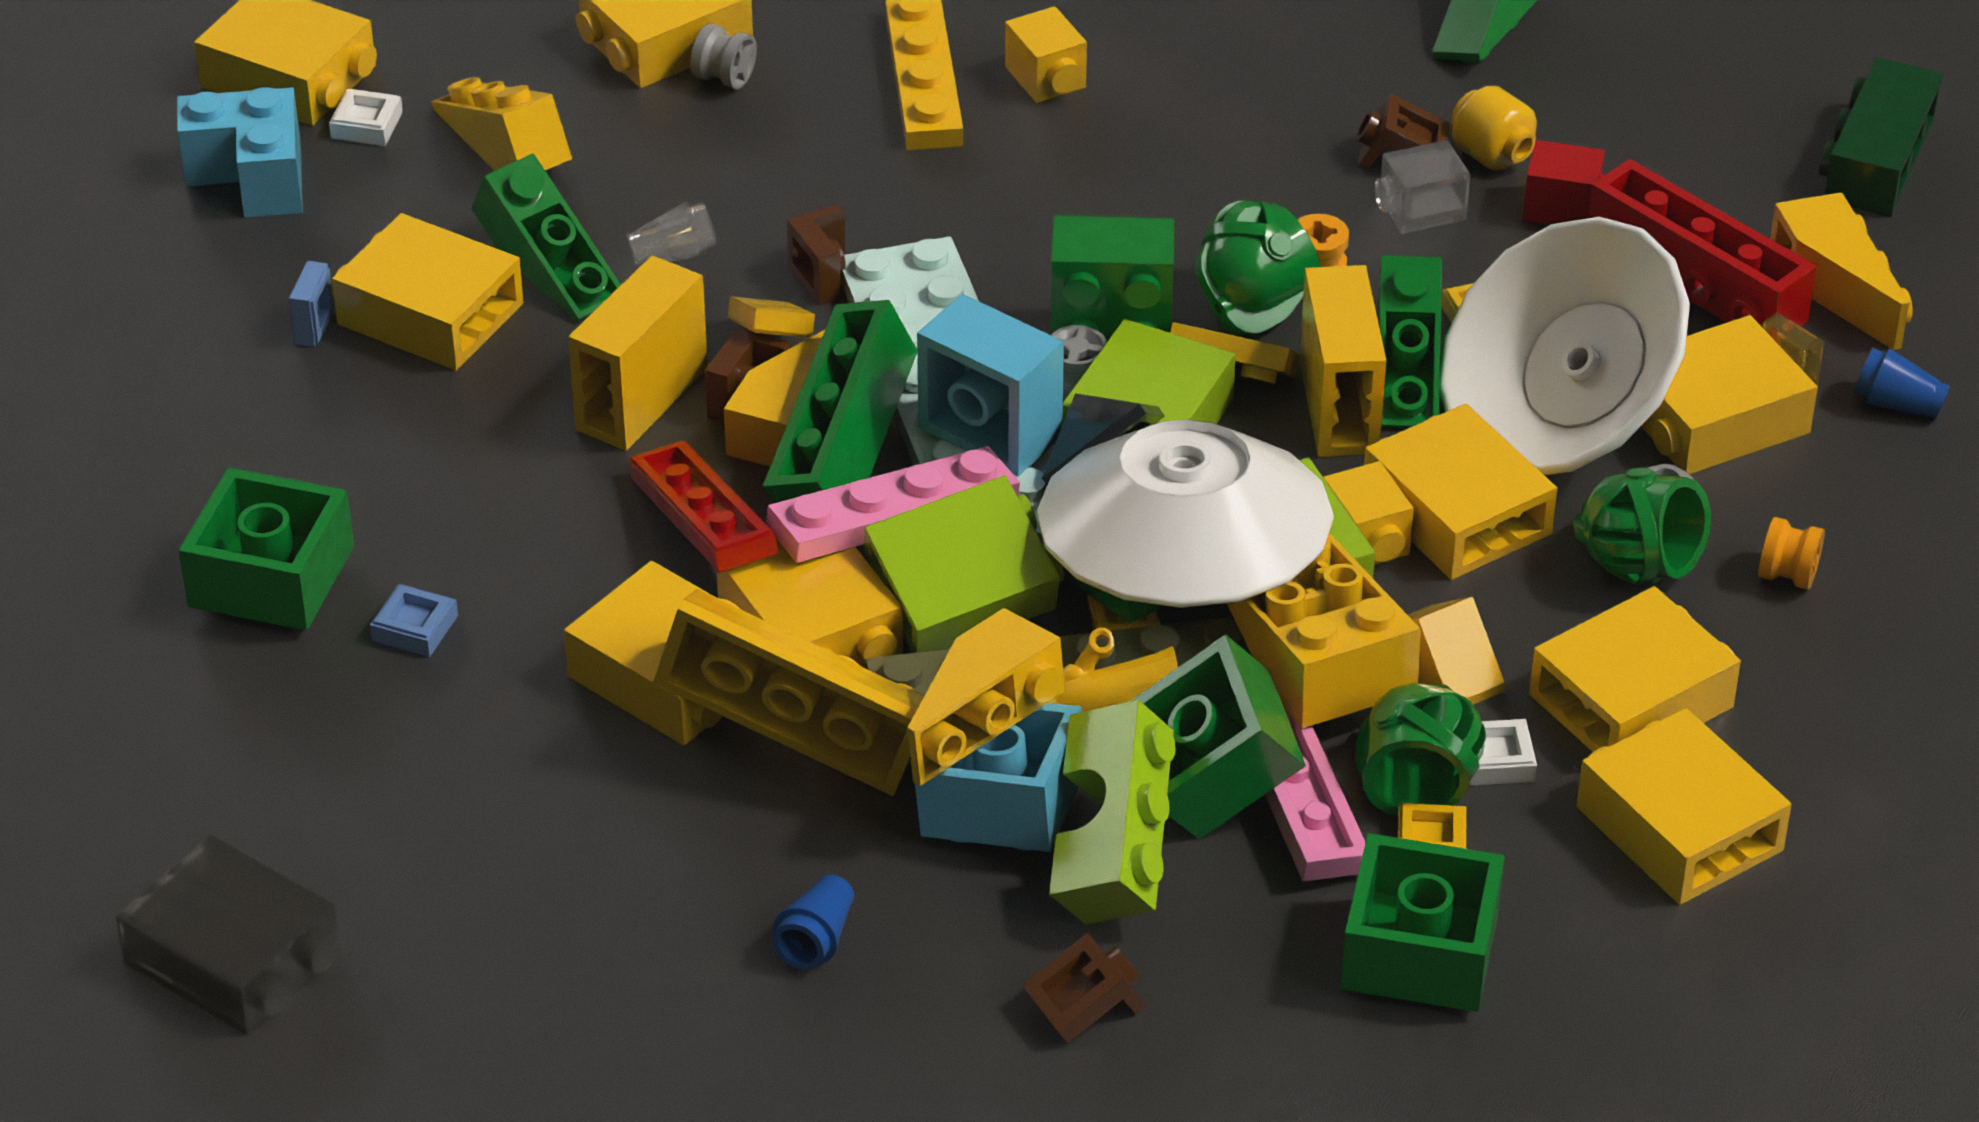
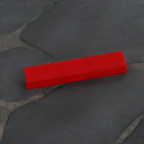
(702, 506)

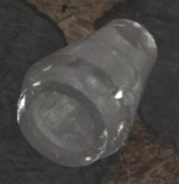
(674, 235)

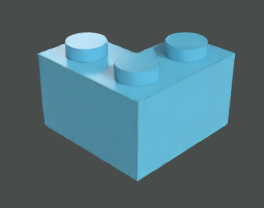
(245, 141)

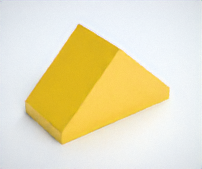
(1457, 650)

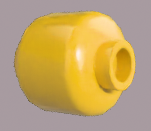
(1494, 127)

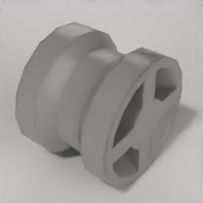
(723, 56)
(1080, 349)

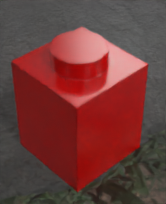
(1560, 182)

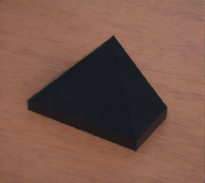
(1095, 421)

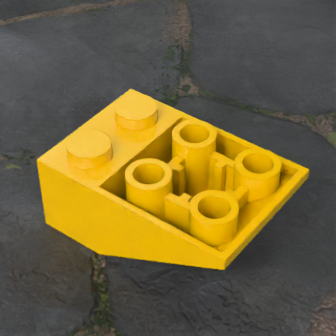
(1330, 638)

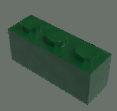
(1881, 135)

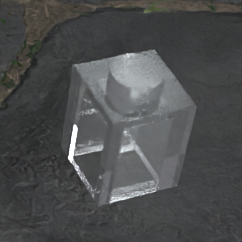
(1423, 187)

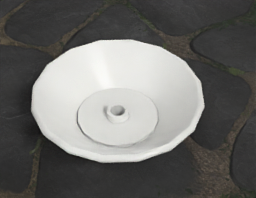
(1546, 309)
(1185, 515)

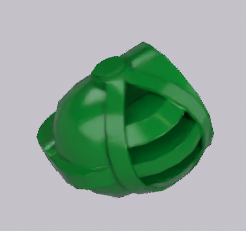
(1253, 265)
(1645, 525)
(1419, 747)

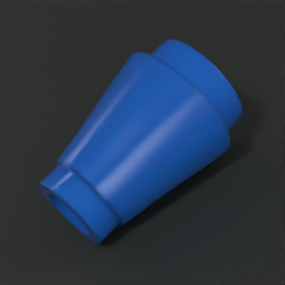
(1900, 385)
(813, 923)

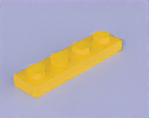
(924, 74)

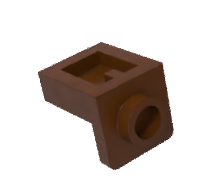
(1397, 127)
(818, 251)
(733, 361)
(1084, 986)

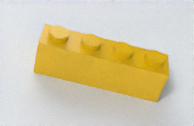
(789, 690)

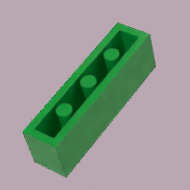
(844, 402)

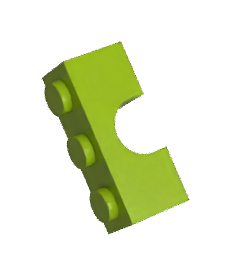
(1115, 860)

